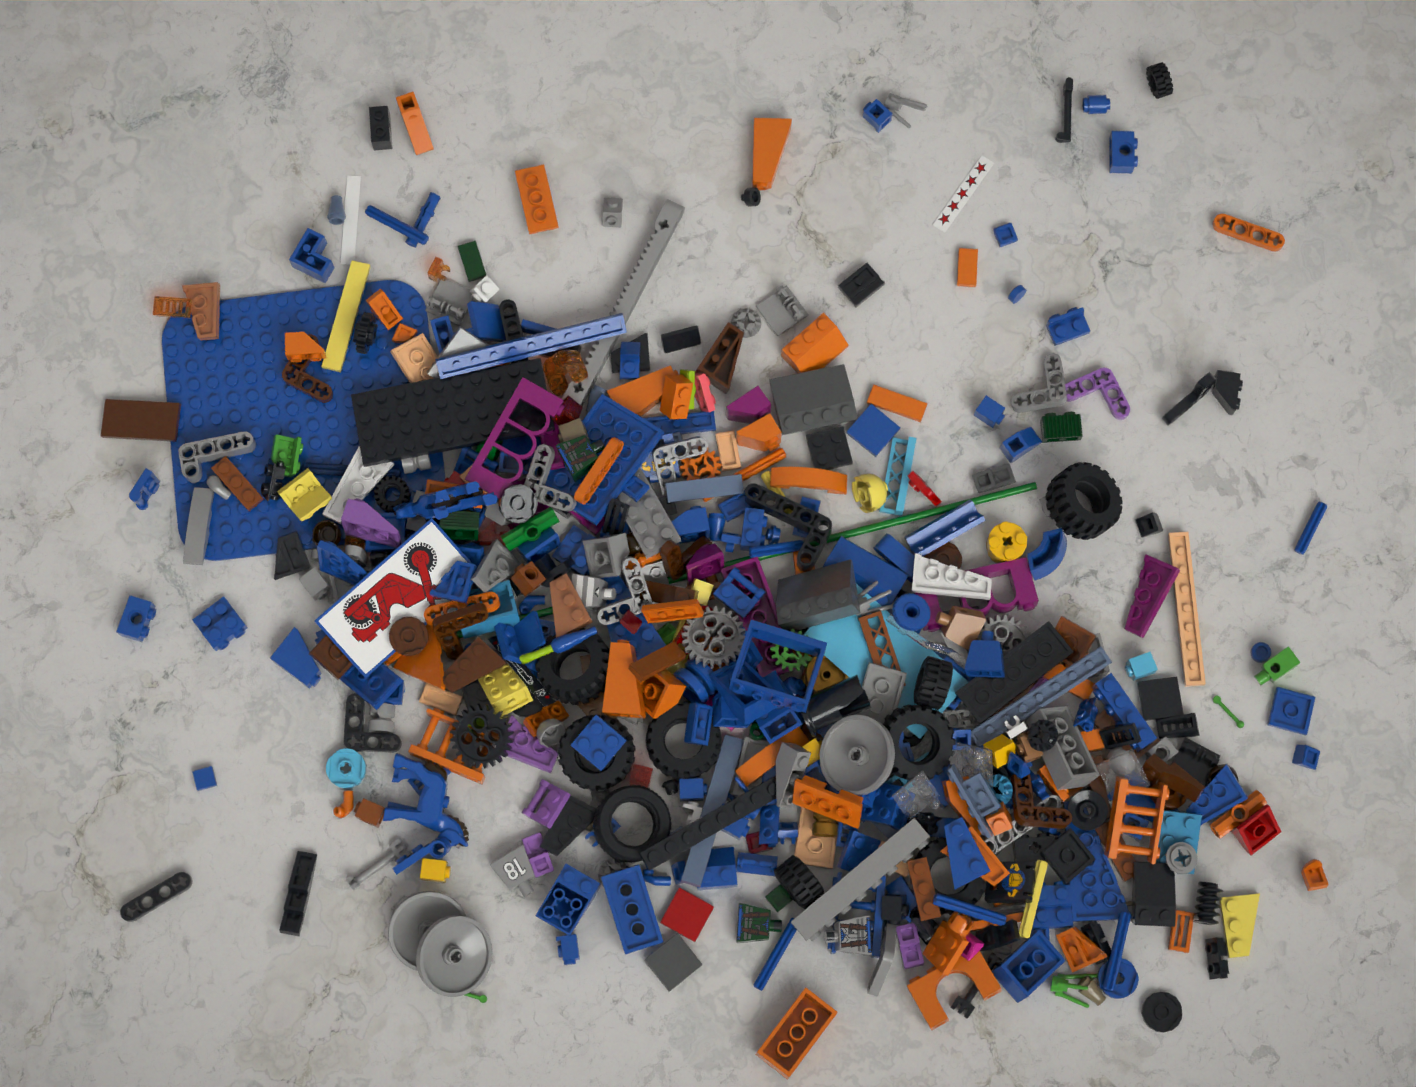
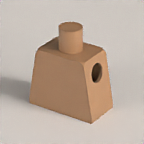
(961, 625)

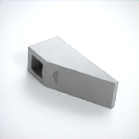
(790, 764)

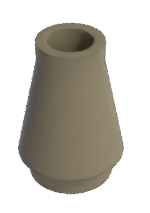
(1093, 992)

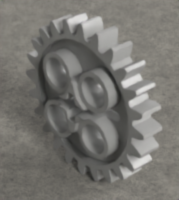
(1007, 626)
(729, 645)

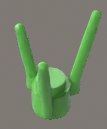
(1061, 985)

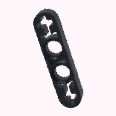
(154, 893)

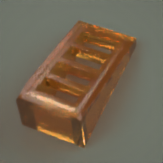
(159, 302)

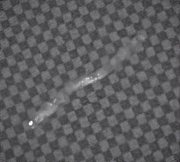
(927, 644)

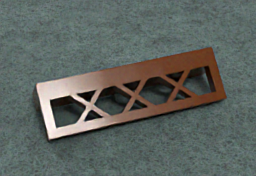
(871, 641)

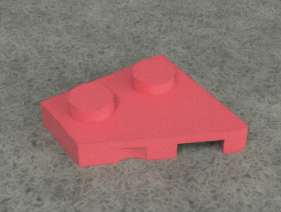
(703, 395)

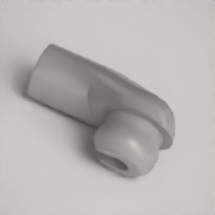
(216, 485)

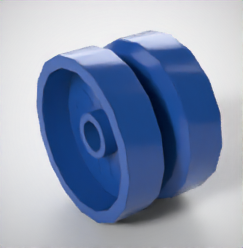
(697, 681)

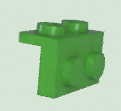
(288, 451)

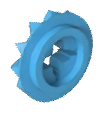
(1004, 786)

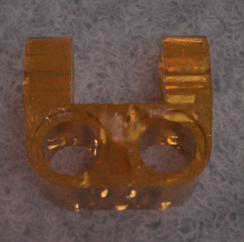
(559, 365)

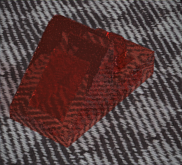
(489, 535)

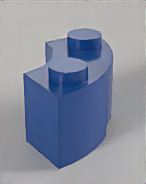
(1049, 554)

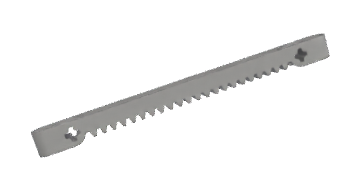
(669, 216)

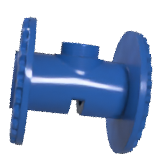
(911, 612)

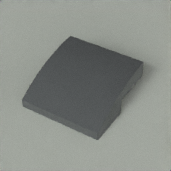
(673, 962)

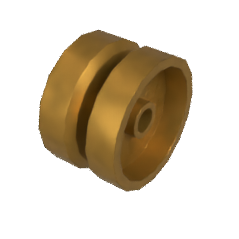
(829, 669)

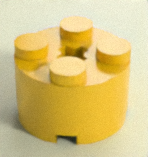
(1006, 532)

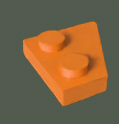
(1079, 949)

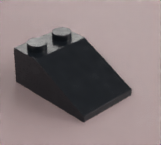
(1153, 895)

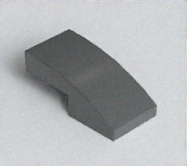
(994, 478)

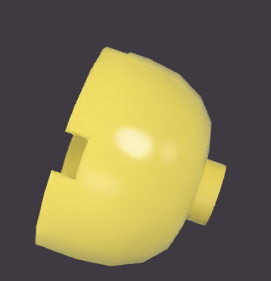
(870, 492)

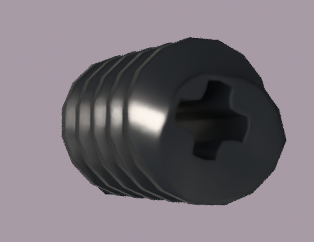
(1208, 903)

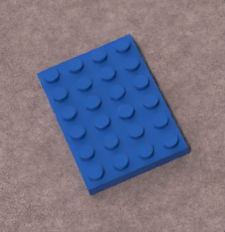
(604, 422)

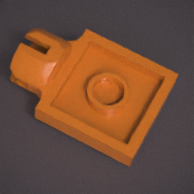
(948, 942)

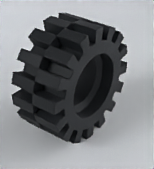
(1159, 80)
(389, 483)

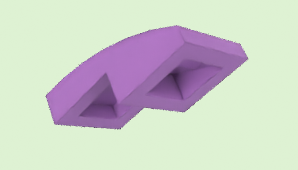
(537, 856)
(909, 946)

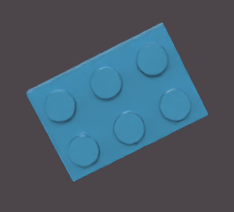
(1178, 828)

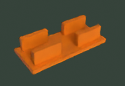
(536, 199)
(841, 807)

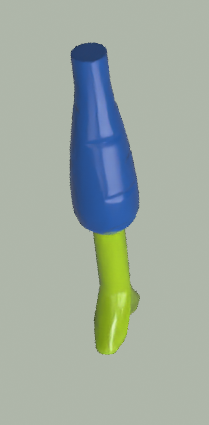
(559, 644)

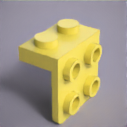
(304, 495)

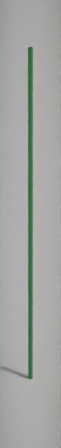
(860, 530)

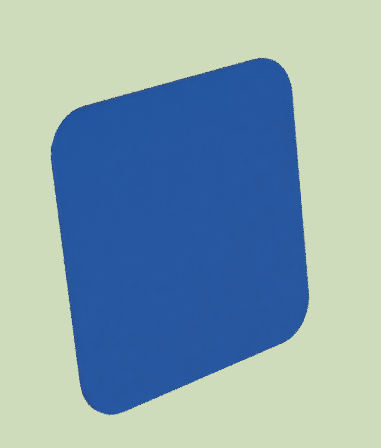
(239, 387)

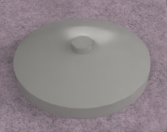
(857, 754)
(413, 918)
(454, 956)

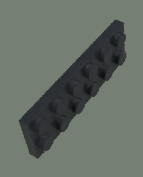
(1022, 668)

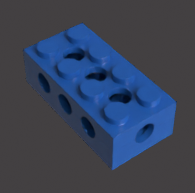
(624, 921)

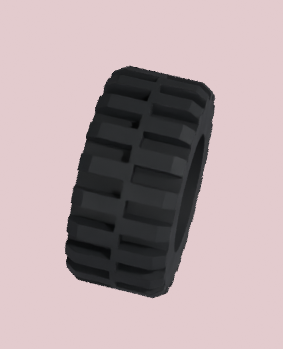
(1098, 489)
(580, 688)
(941, 740)
(675, 766)
(595, 779)
(970, 893)

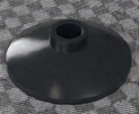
(1095, 803)

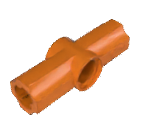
(1228, 821)

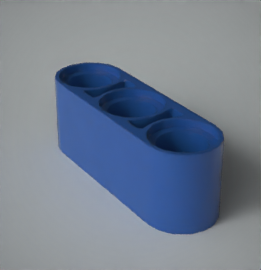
(896, 554)

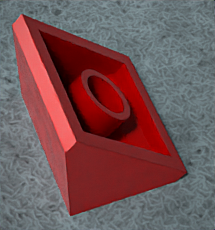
(1257, 830)

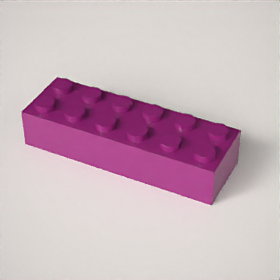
(762, 612)

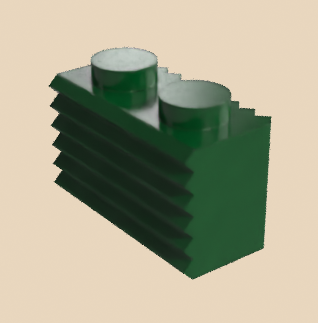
(1061, 427)
(461, 525)

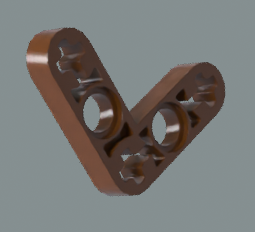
(301, 376)
(674, 561)
(450, 629)
(1028, 807)

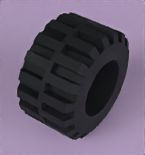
(933, 682)
(799, 882)

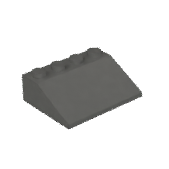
(813, 399)
(817, 596)

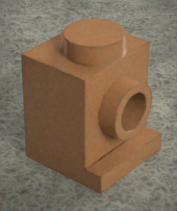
(1025, 750)

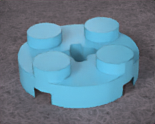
(338, 760)

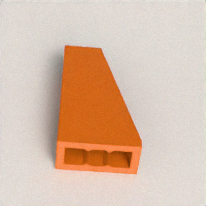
(768, 148)
(642, 393)
(622, 689)

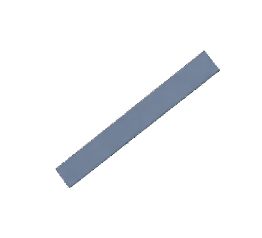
(1041, 696)
(716, 796)

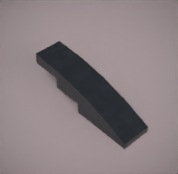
(298, 893)

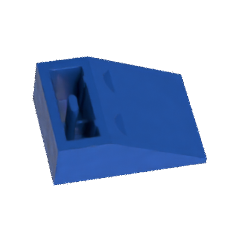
(782, 719)
(568, 899)

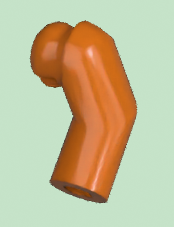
(346, 807)

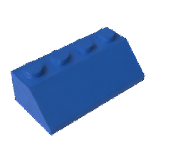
(869, 569)

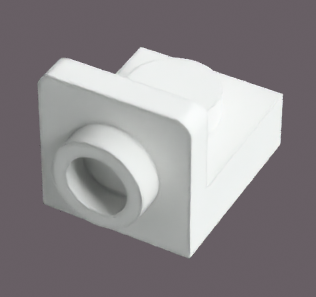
(483, 290)
(692, 807)

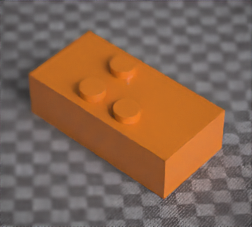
(796, 1033)

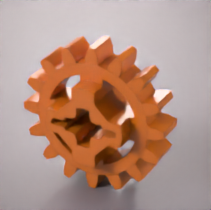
(693, 464)

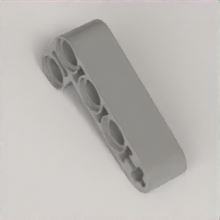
(217, 452)

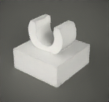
(1017, 728)

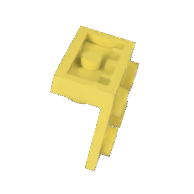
(505, 689)

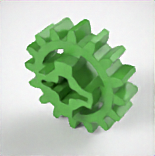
(785, 656)

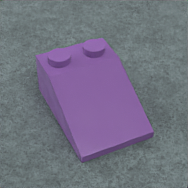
(366, 523)

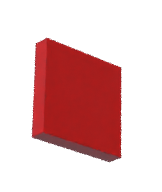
(687, 914)

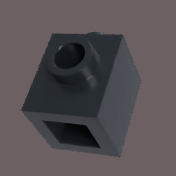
(894, 908)

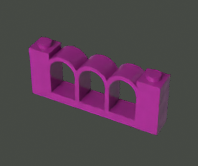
(536, 397)
(1021, 582)

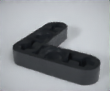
(1199, 391)
(358, 733)

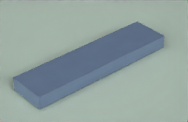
(704, 488)

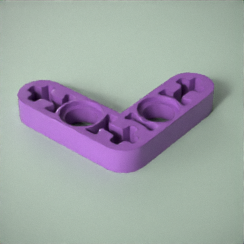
(1104, 386)

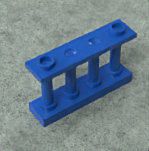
(876, 907)

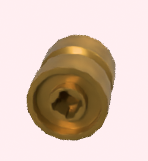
(824, 826)

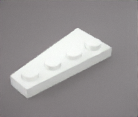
(354, 484)
(946, 580)

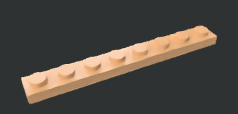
(1186, 610)

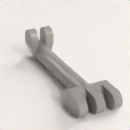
(354, 882)

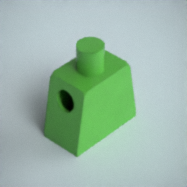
(1284, 661)

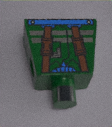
(579, 455)
(755, 924)

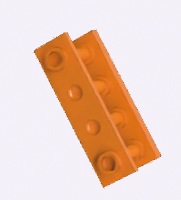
(455, 766)
(1117, 827)

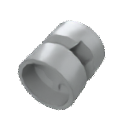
(411, 464)
(382, 719)

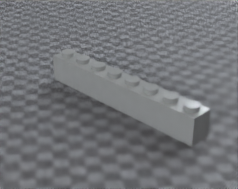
(860, 879)

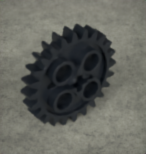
(471, 750)

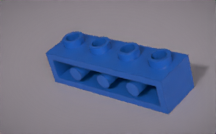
(1122, 709)

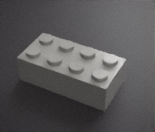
(1069, 758)

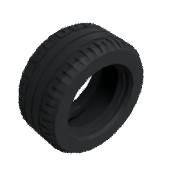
(603, 818)

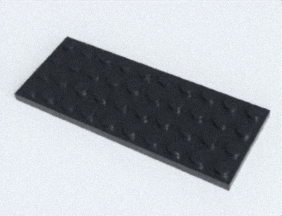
(444, 413)

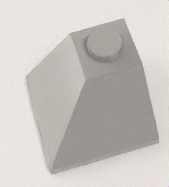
(606, 554)

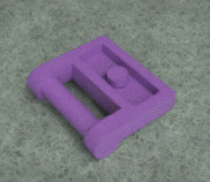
(550, 806)

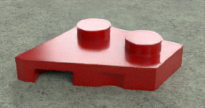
(918, 484)

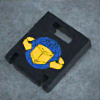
(1013, 886)

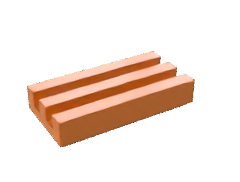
(1180, 934)

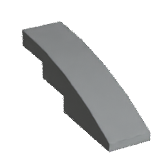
(198, 526)

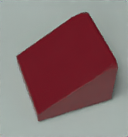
(630, 622)
(753, 843)

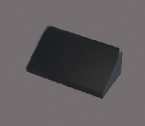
(681, 339)

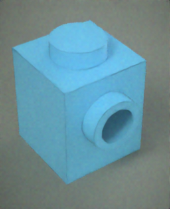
(1140, 666)

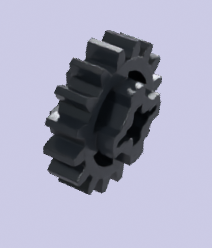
(365, 333)

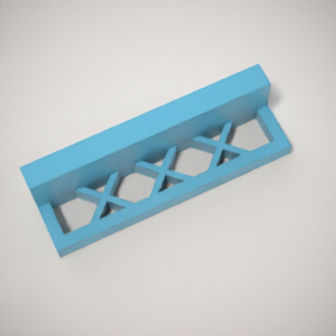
(907, 464)

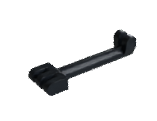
(1063, 137)
(993, 961)

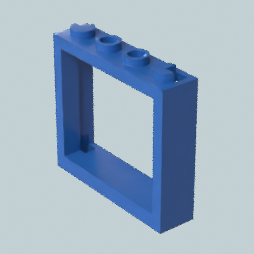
(785, 639)

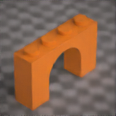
(924, 988)

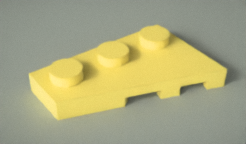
(1238, 923)

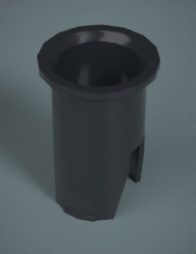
(835, 704)

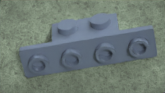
(977, 795)

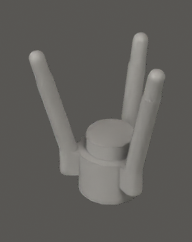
(895, 102)
(864, 604)

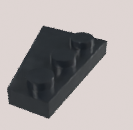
(569, 824)

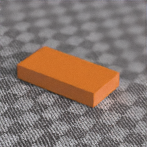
(967, 267)

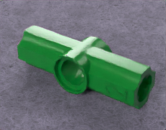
(521, 533)

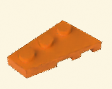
(997, 869)

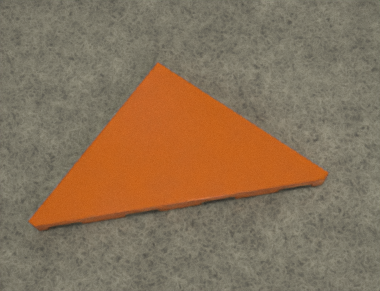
(425, 665)

